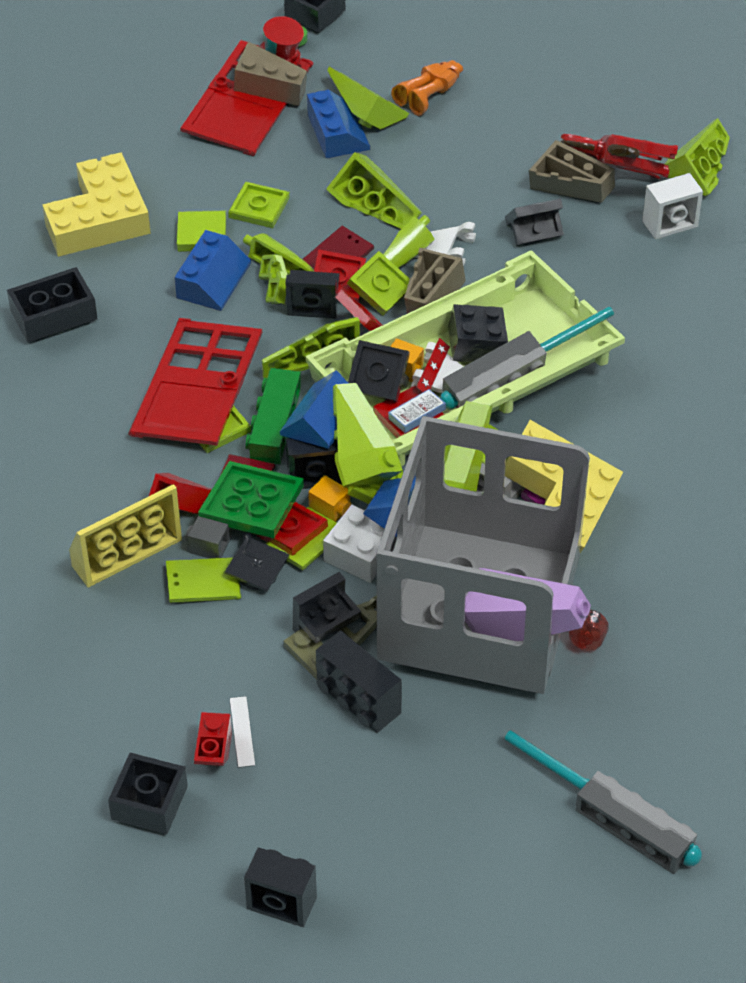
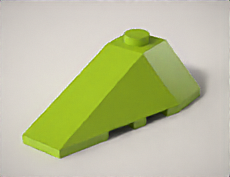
(365, 103)
(702, 157)
(372, 192)
(294, 355)
(364, 446)
(464, 463)

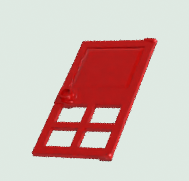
(234, 116)
(190, 401)

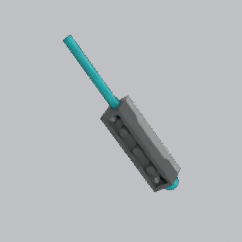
(508, 363)
(624, 813)

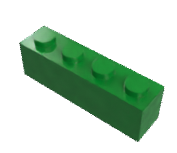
(274, 408)

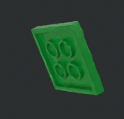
(252, 499)

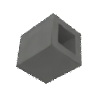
(208, 538)

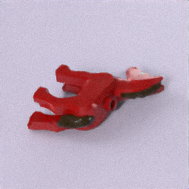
(623, 153)

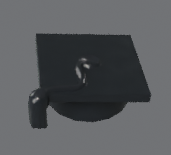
(256, 564)

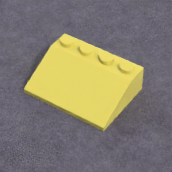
(126, 537)

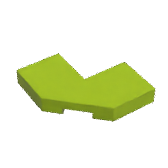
(274, 271)

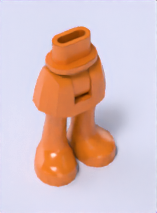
(433, 79)

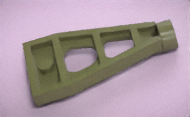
(304, 649)

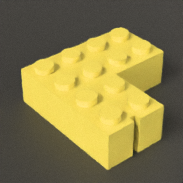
(105, 212)
(547, 480)

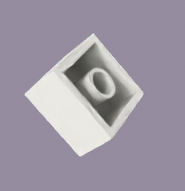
(672, 206)
(354, 544)

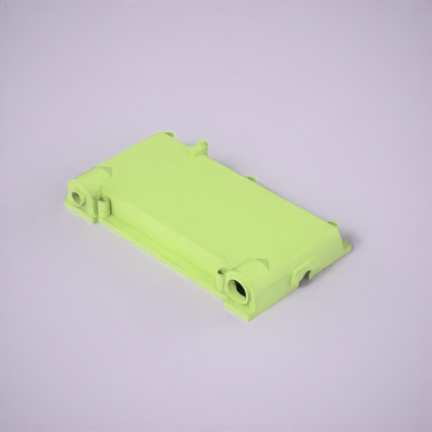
(539, 305)

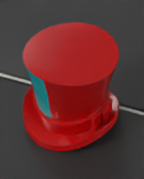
(282, 38)

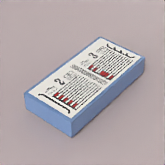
(410, 413)

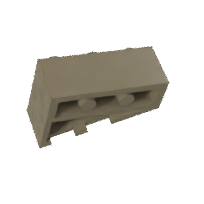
(269, 76)
(571, 174)
(433, 278)

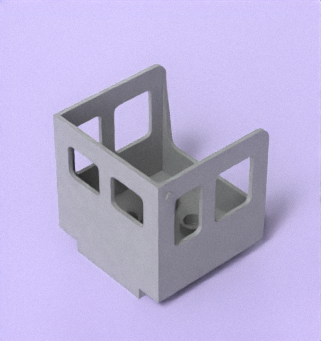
(454, 533)

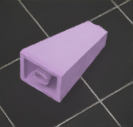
(506, 617)

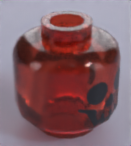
(592, 632)

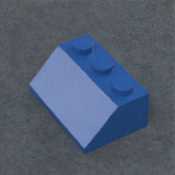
(335, 124)
(211, 271)

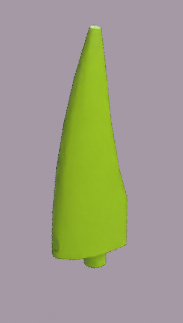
(409, 240)
(264, 245)

